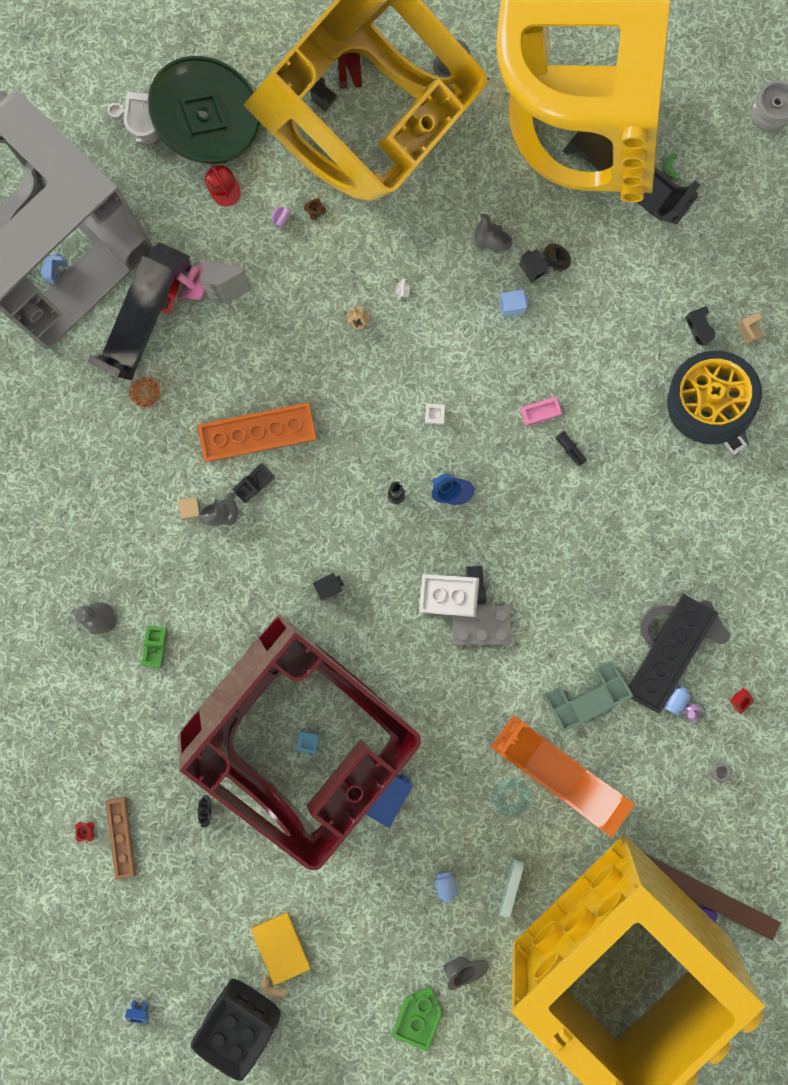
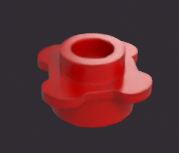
(80, 835)

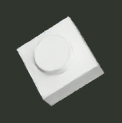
(434, 414)

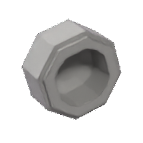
(720, 772)

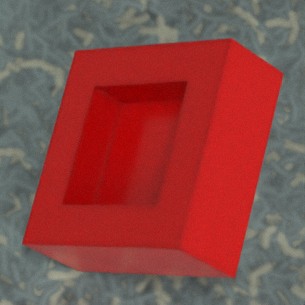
(741, 700)

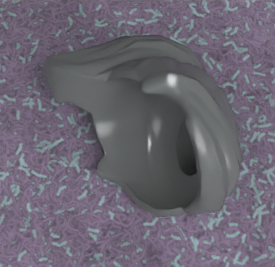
(491, 235)
(220, 512)
(96, 617)

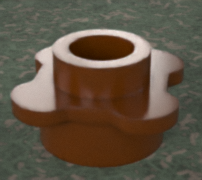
(315, 203)

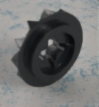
(562, 256)
(204, 811)

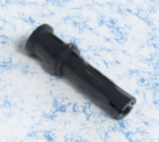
(398, 492)

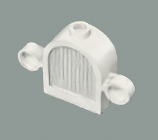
(135, 118)

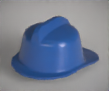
(452, 490)

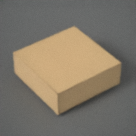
(189, 508)

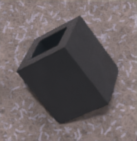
(322, 95)

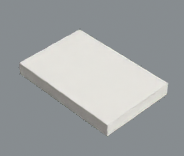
(449, 595)

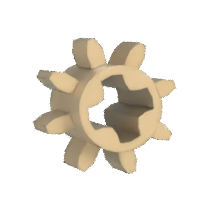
(358, 317)

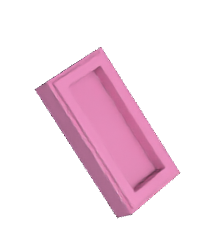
(541, 411)

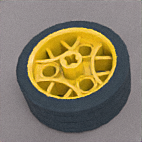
(714, 397)

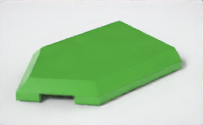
(418, 1019)

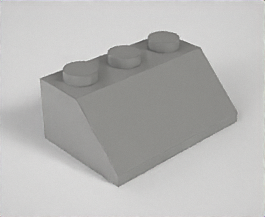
(223, 282)

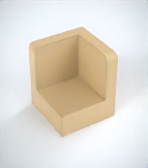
(750, 329)

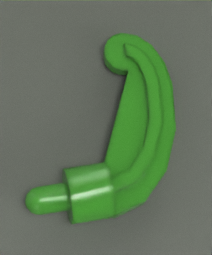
(668, 167)

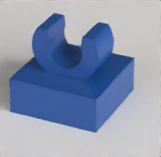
(137, 1015)

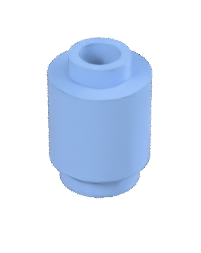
(678, 700)
(445, 886)

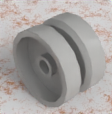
(770, 107)

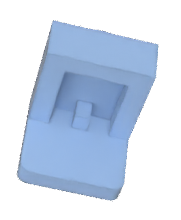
(49, 270)

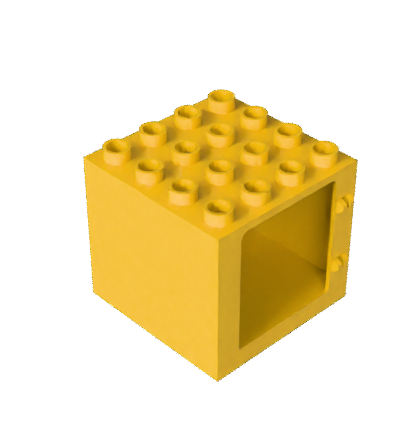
(680, 1029)

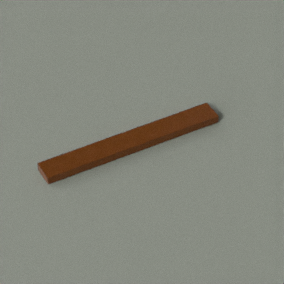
(721, 902)

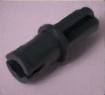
(571, 448)

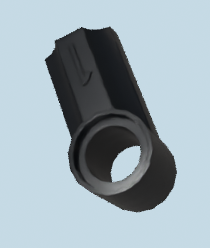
(477, 572)

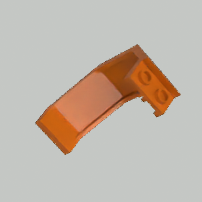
(562, 776)

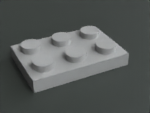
(488, 627)

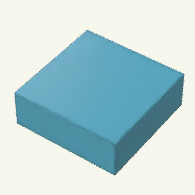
(307, 742)

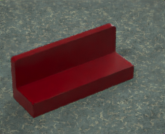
(353, 64)

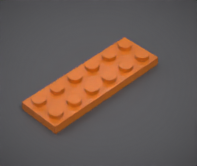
(256, 432)

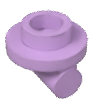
(280, 216)
(693, 710)

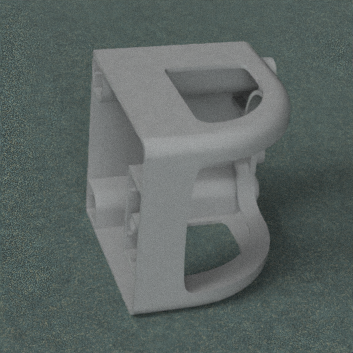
(54, 198)

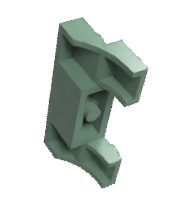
(590, 703)

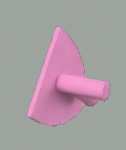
(192, 287)

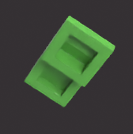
(154, 647)

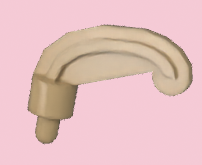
(270, 991)

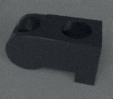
(699, 326)

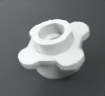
(402, 289)

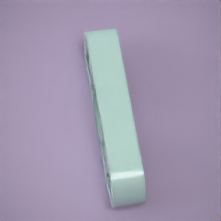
(511, 888)

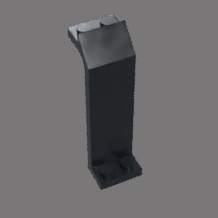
(667, 199)
(140, 310)

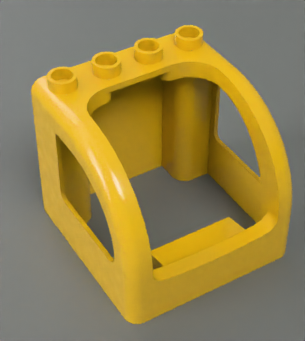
(350, 29)
(604, 100)

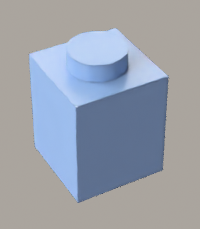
(513, 303)

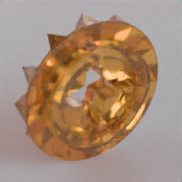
(136, 391)

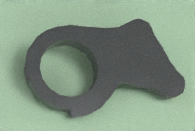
(716, 632)

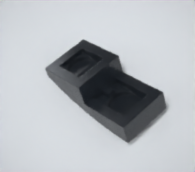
(253, 483)

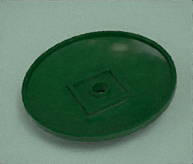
(208, 86)

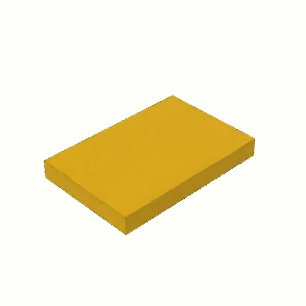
(280, 948)

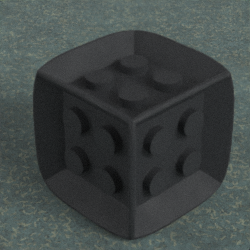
(236, 1030)

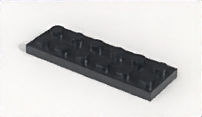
(671, 652)

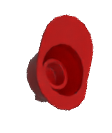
(222, 185)

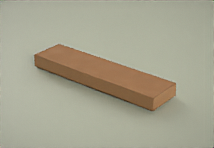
(120, 838)

